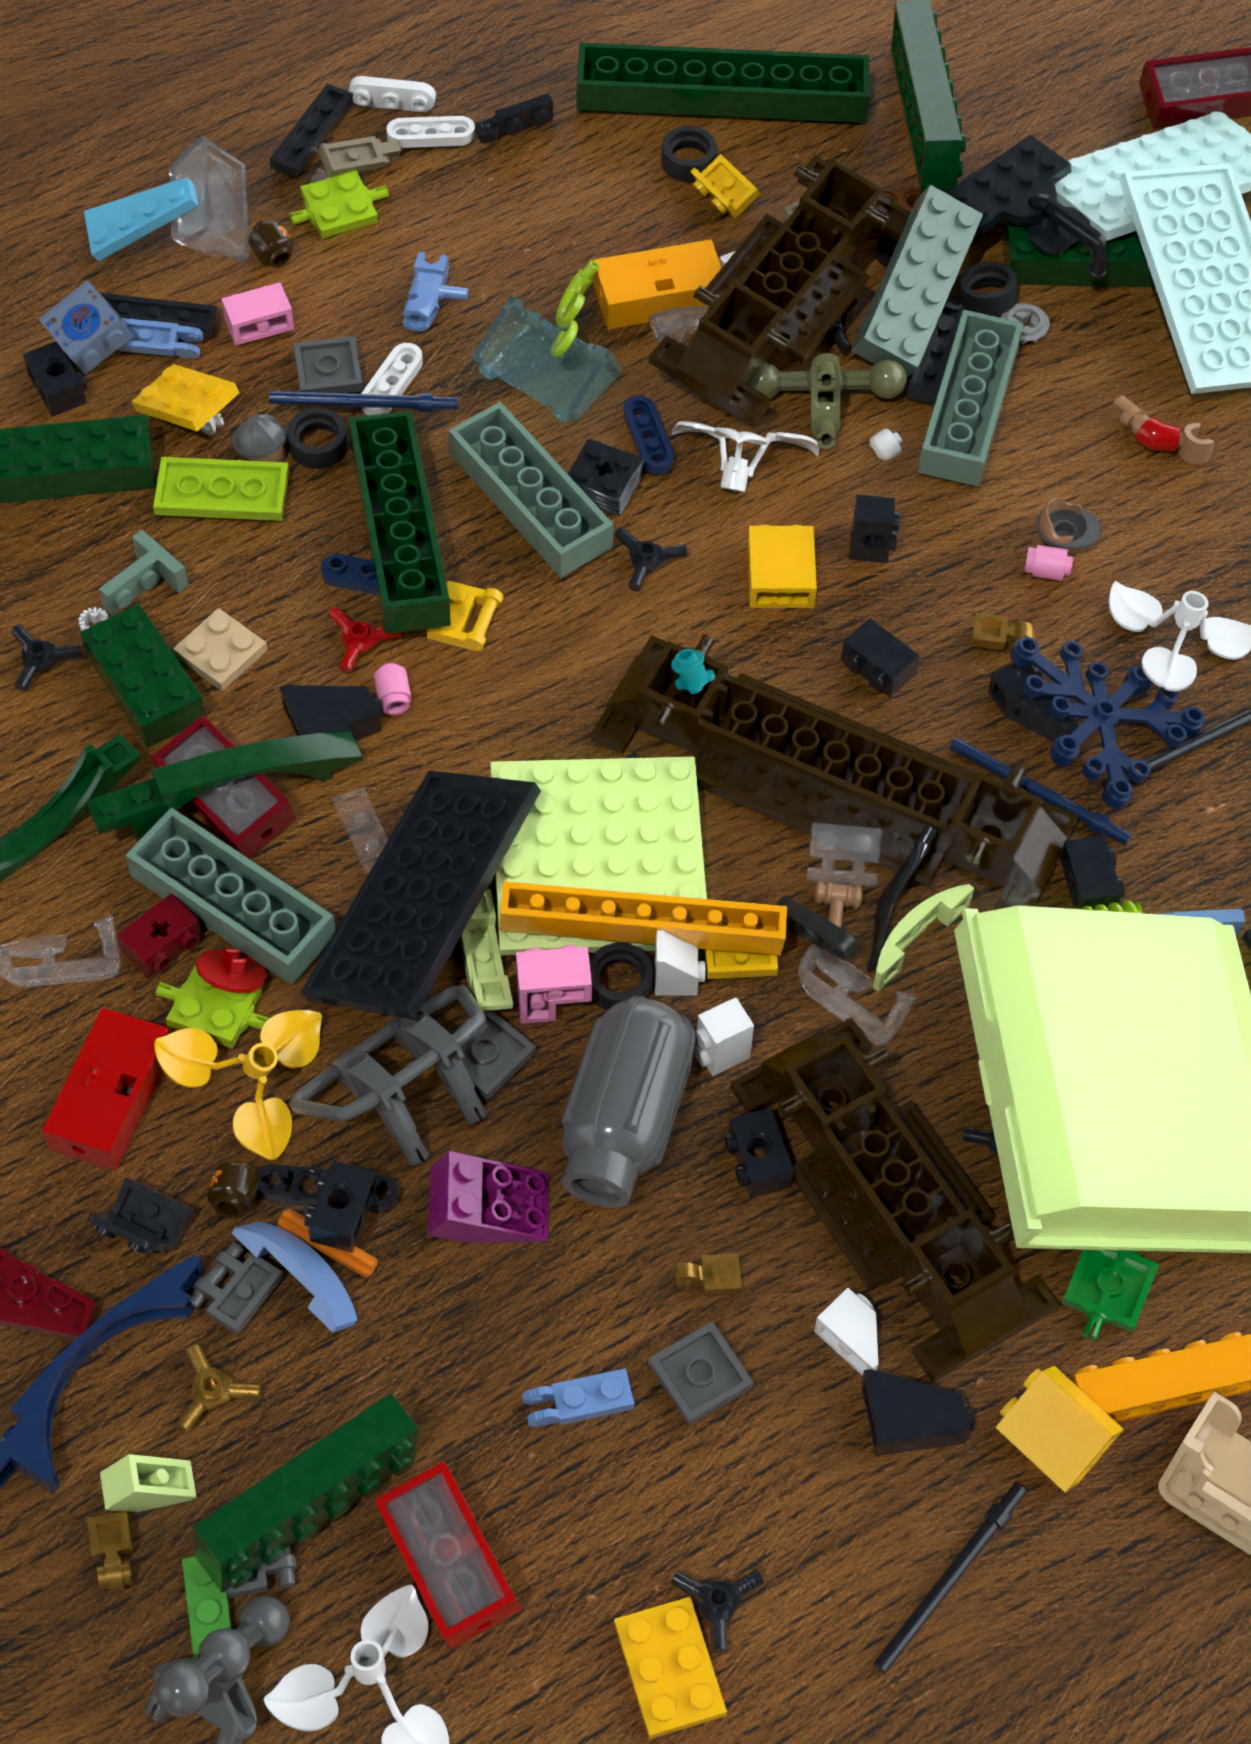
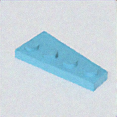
(132, 217)

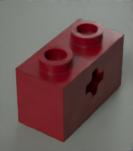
(159, 936)

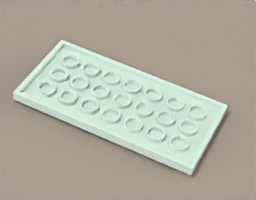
(1094, 178)
(1201, 266)

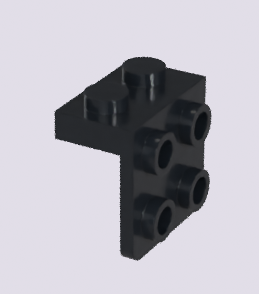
(144, 1218)

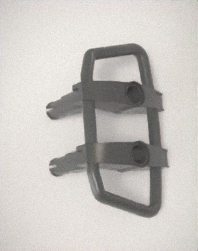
(378, 1089)

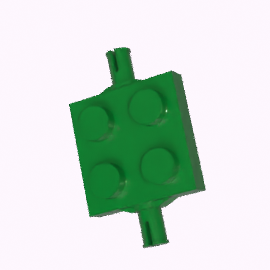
(1110, 1288)

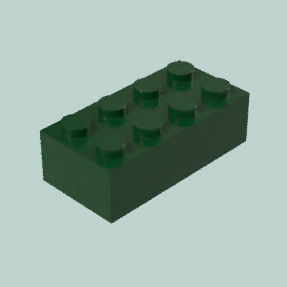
(142, 675)

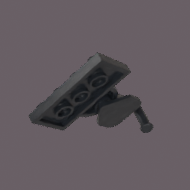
(1023, 191)

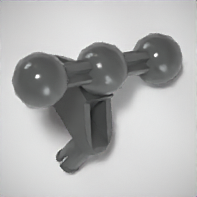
(213, 1680)

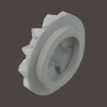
(1024, 313)

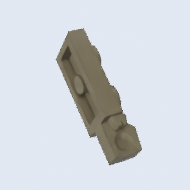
(358, 155)

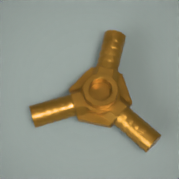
(211, 1389)

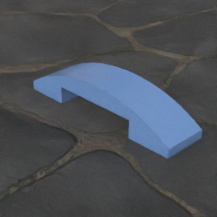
(330, 1300)

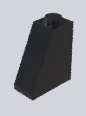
(331, 709)
(912, 1414)

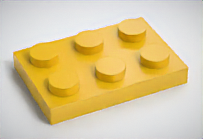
(185, 397)
(670, 1667)

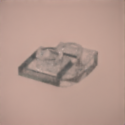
(677, 322)

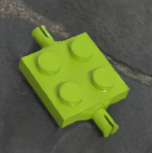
(339, 204)
(210, 1009)

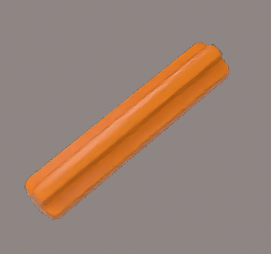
(357, 1261)

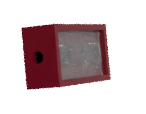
(1197, 86)
(242, 811)

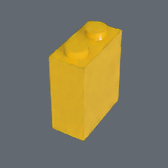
(781, 566)
(1058, 1427)

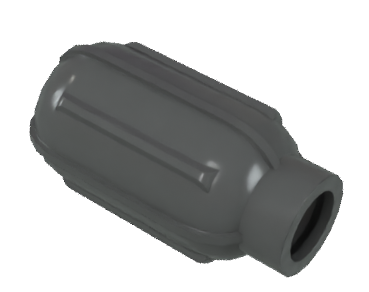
(625, 1099)

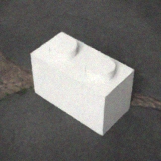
(723, 1037)

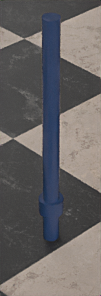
(425, 402)
(1097, 822)

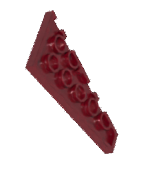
(39, 1303)

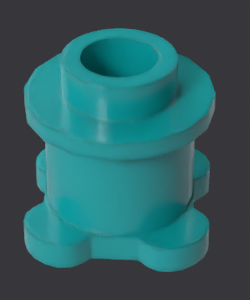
(691, 671)

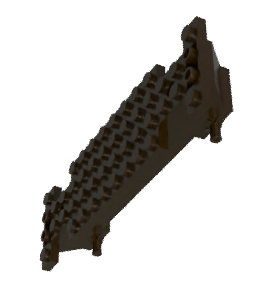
(828, 769)

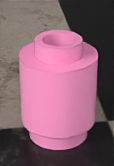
(1048, 562)
(393, 688)

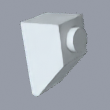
(676, 966)
(851, 1330)

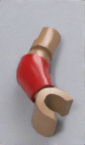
(1163, 436)

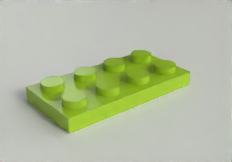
(221, 488)

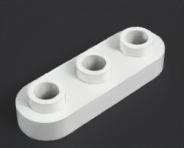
(392, 94)
(431, 131)
(394, 371)

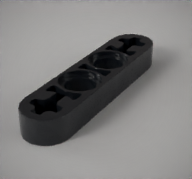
(281, 1194)

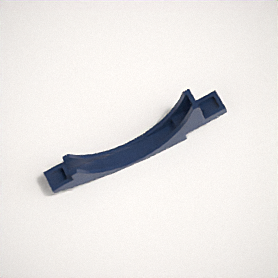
(29, 1442)

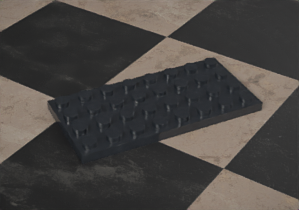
(421, 894)

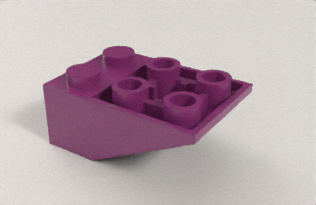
(487, 1201)

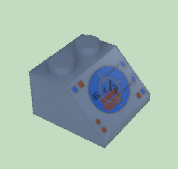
(86, 327)

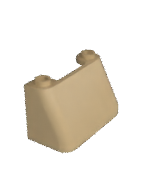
(1213, 1474)

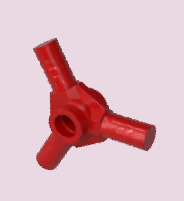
(357, 637)

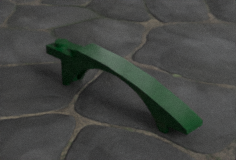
(91, 777)
(182, 781)

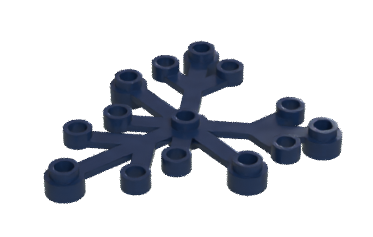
(1102, 714)

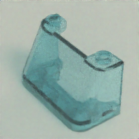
(520, 355)

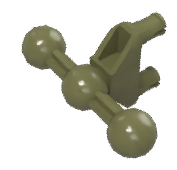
(825, 383)

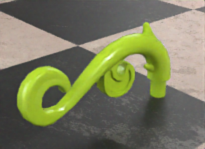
(570, 306)

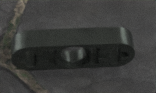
(818, 930)

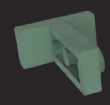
(143, 574)

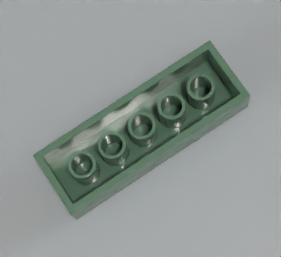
(917, 280)
(970, 398)
(531, 489)
(232, 895)

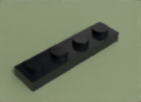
(311, 130)
(185, 314)
(930, 372)

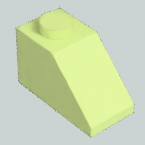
(146, 1483)

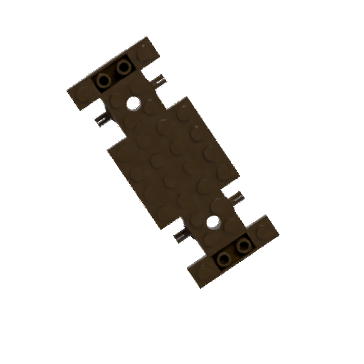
(781, 288)
(896, 1196)

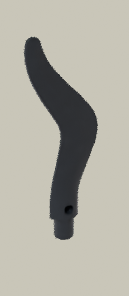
(893, 889)

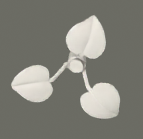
(736, 470)
(1168, 669)
(393, 1625)

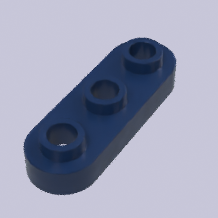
(656, 450)
(350, 574)

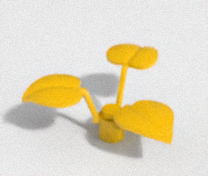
(286, 1038)

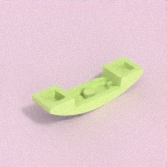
(942, 906)
(483, 960)

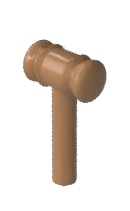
(837, 897)

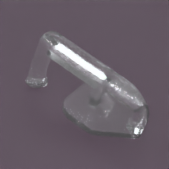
(60, 972)
(836, 1000)

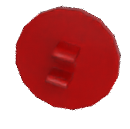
(230, 970)

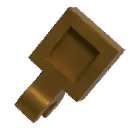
(716, 1274)

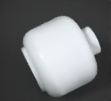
(886, 444)

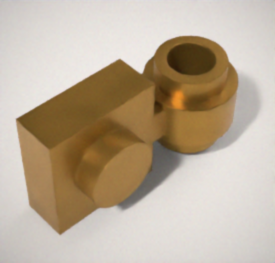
(993, 632)
(108, 1541)

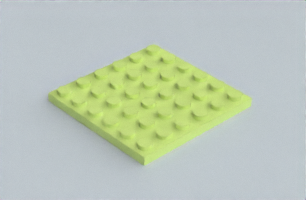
(605, 829)

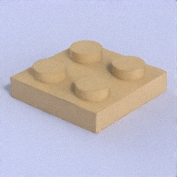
(220, 649)

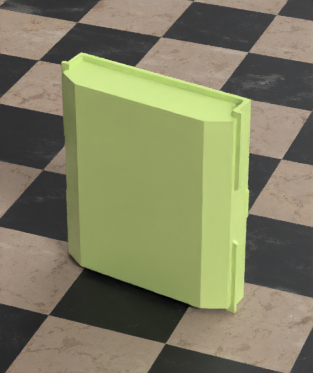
(1114, 1075)

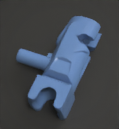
(426, 290)

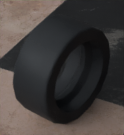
(687, 138)
(988, 274)
(317, 456)
(620, 953)

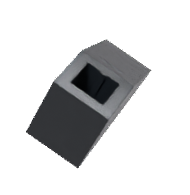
(1029, 712)

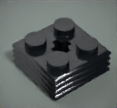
(607, 475)

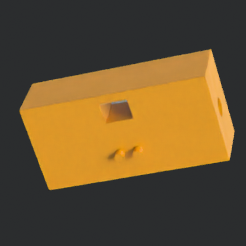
(653, 281)

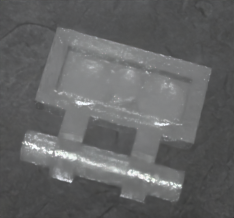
(846, 844)

